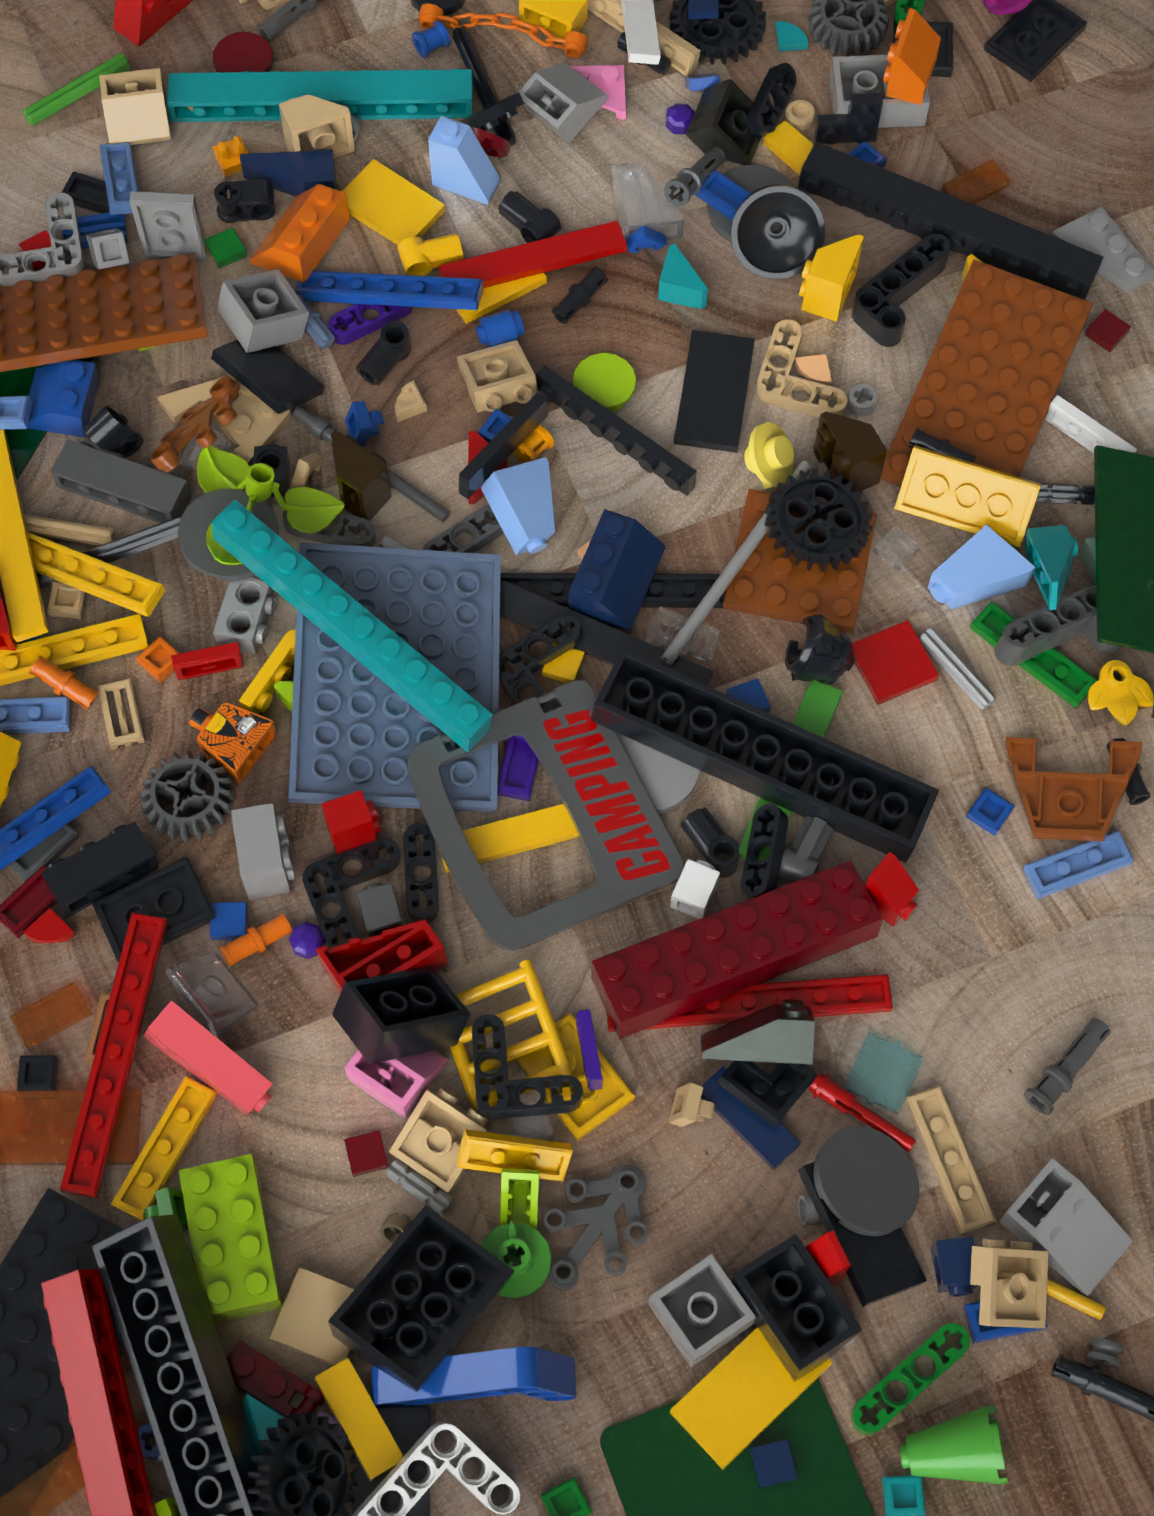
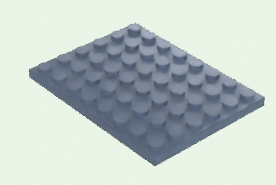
(351, 725)

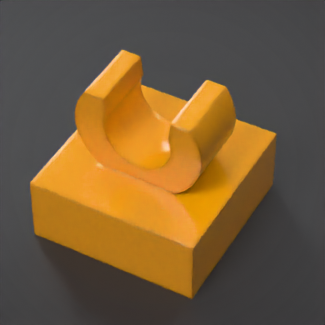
(228, 155)

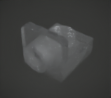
(193, 449)

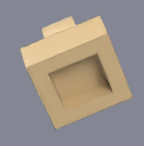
(689, 1106)

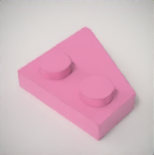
(609, 80)

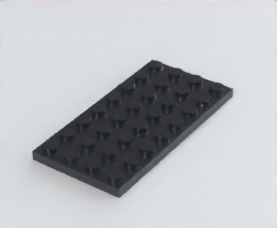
(31, 1394)

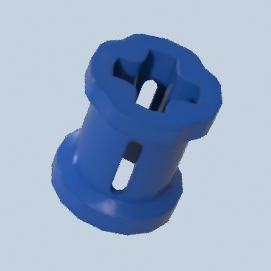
(431, 39)

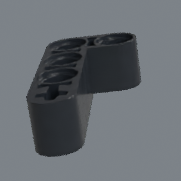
(884, 302)

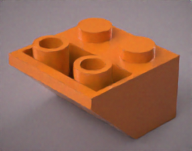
(911, 59)

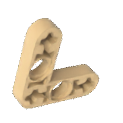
(786, 384)

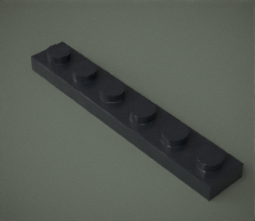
(618, 432)

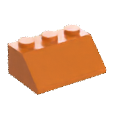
(304, 233)

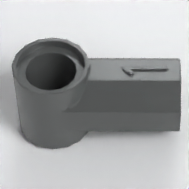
(803, 856)

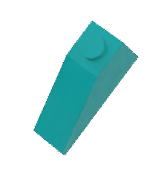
(1052, 554)

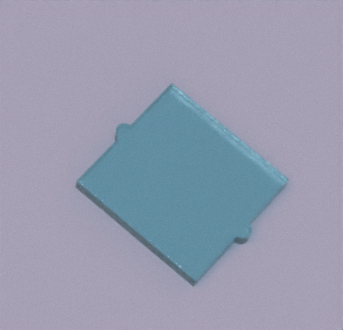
(883, 1073)

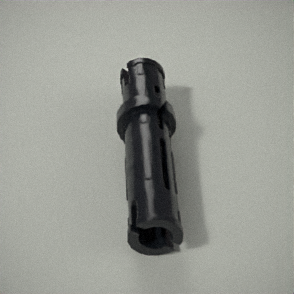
(1103, 1386)

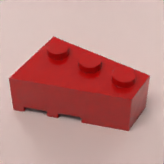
(143, 18)
(391, 952)

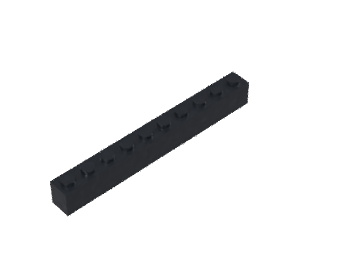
(968, 227)

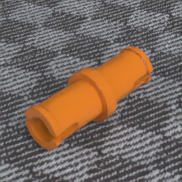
(63, 682)
(256, 939)

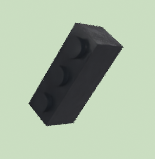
(99, 869)

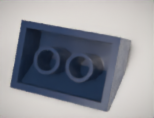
(616, 571)

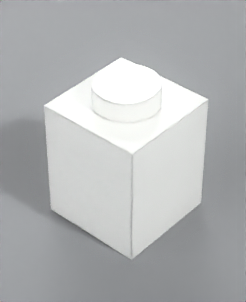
(695, 888)

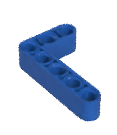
(484, 1374)

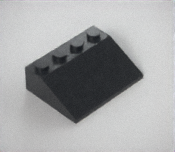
(419, 1299)

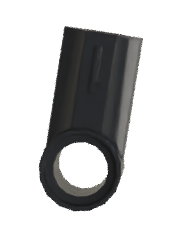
(528, 218)
(385, 355)
(711, 840)

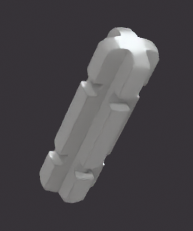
(419, 1186)

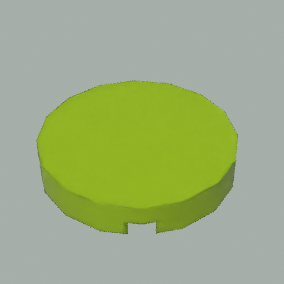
(606, 380)

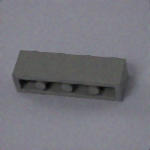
(120, 482)

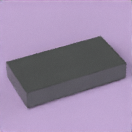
(44, 852)

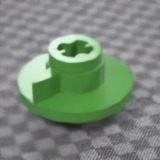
(522, 1251)

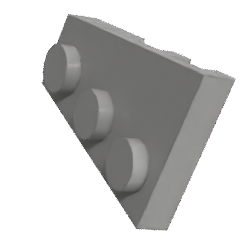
(1102, 236)

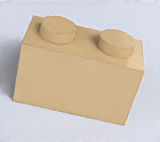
(316, 125)

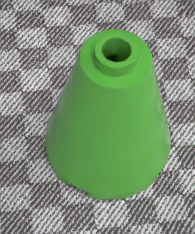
(958, 1449)

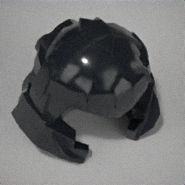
(824, 654)

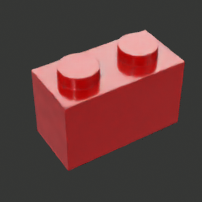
(351, 821)

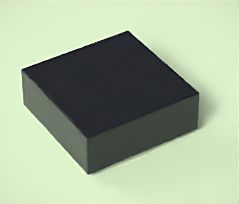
(37, 1073)

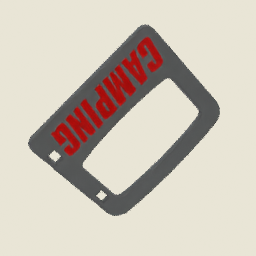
(601, 793)

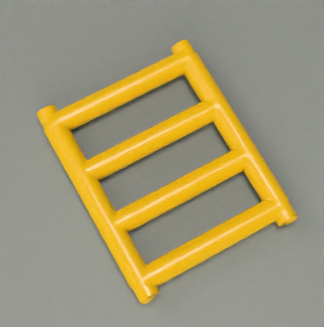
(537, 1005)

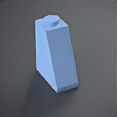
(460, 162)
(523, 504)
(980, 571)

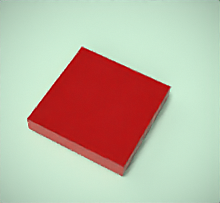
(893, 662)

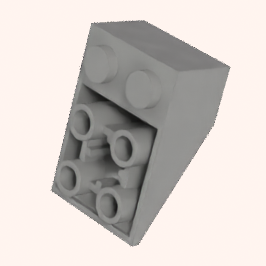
(1070, 1225)

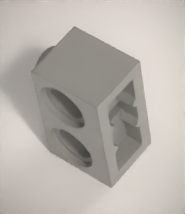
(237, 614)

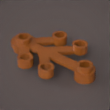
(198, 420)

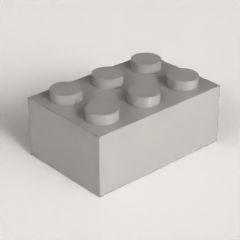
(866, 75)

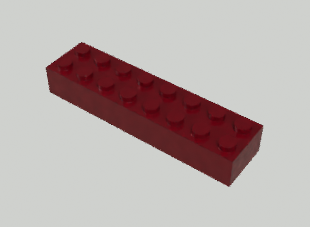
(735, 949)

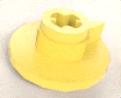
(769, 454)

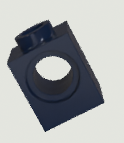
(953, 1265)

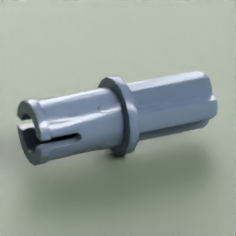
(316, 328)

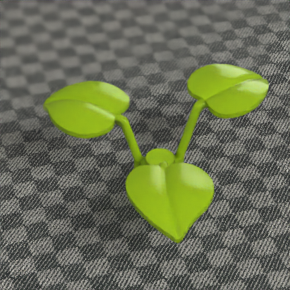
(307, 507)

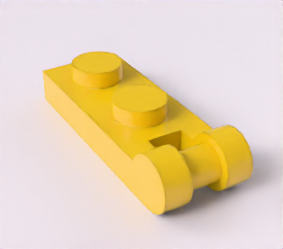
(276, 668)

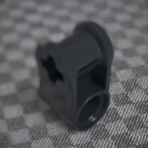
(248, 200)
(111, 432)

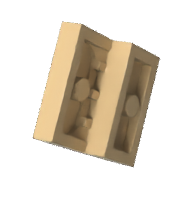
(305, 1316)

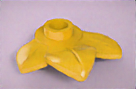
(1119, 696)

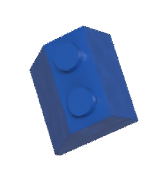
(63, 397)

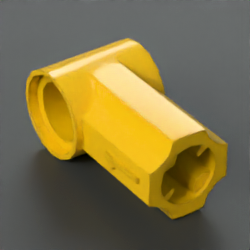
(421, 256)

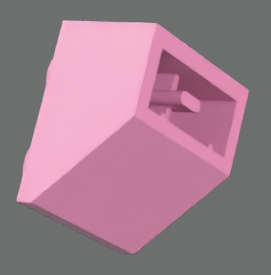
(398, 1081)

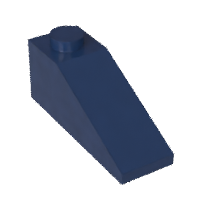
(291, 171)

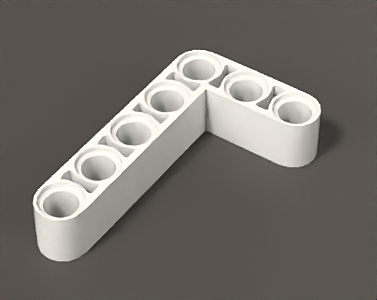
(436, 1463)

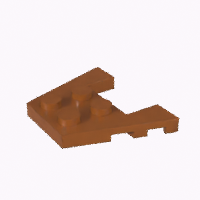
(1067, 802)

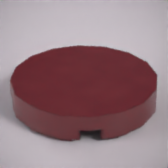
(242, 53)
(491, 143)

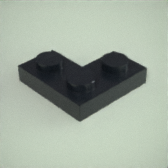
(487, 117)
(856, 126)
(767, 1094)

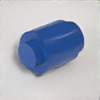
(499, 328)

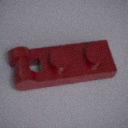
(270, 1381)

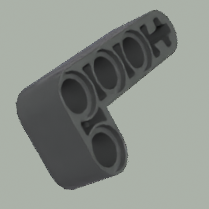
(1050, 628)

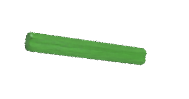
(74, 90)

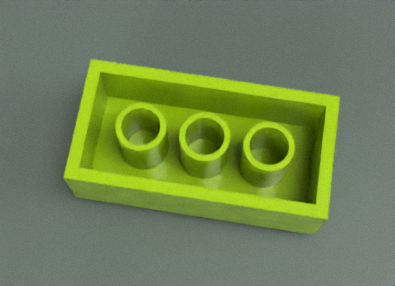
(231, 1237)

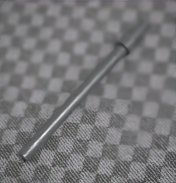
(323, 429)

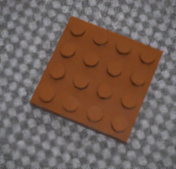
(788, 592)

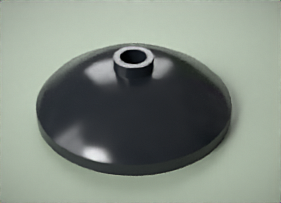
(783, 251)

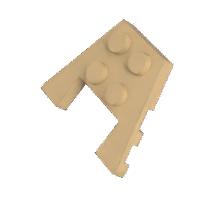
(253, 426)

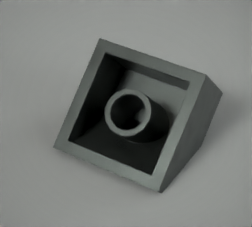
(723, 123)

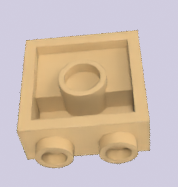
(498, 376)
(434, 1136)
(1010, 1283)

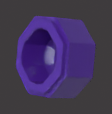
(679, 118)
(305, 939)

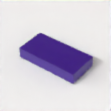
(518, 770)
(589, 1050)

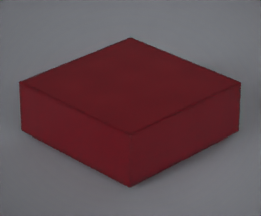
(1107, 330)
(366, 1153)

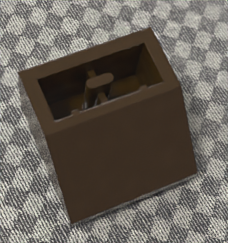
(850, 450)
(360, 477)

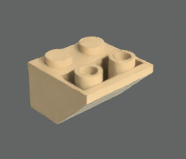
(135, 107)

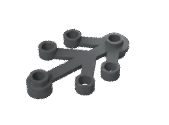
(600, 1220)

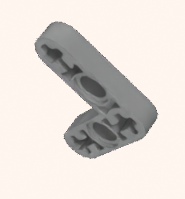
(53, 256)

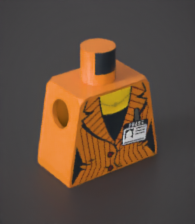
(233, 738)

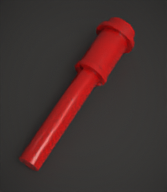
(845, 1102)

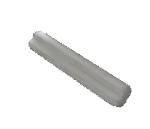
(957, 668)

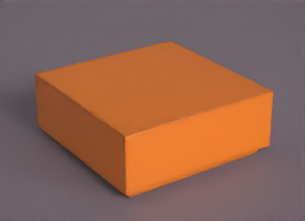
(157, 659)

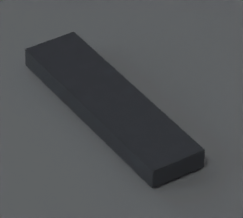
(503, 444)

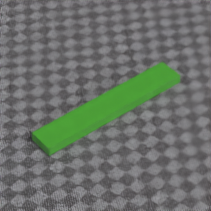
(814, 716)

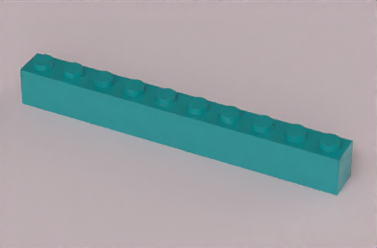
(364, 92)
(351, 626)

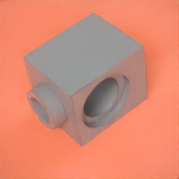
(107, 248)

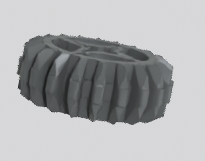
(846, 28)
(164, 785)

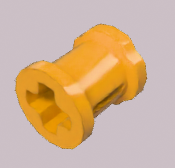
(534, 445)

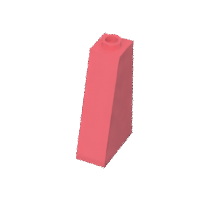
(208, 1059)

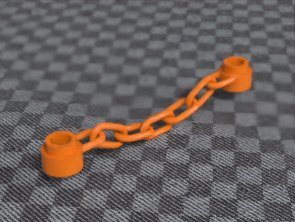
(573, 43)

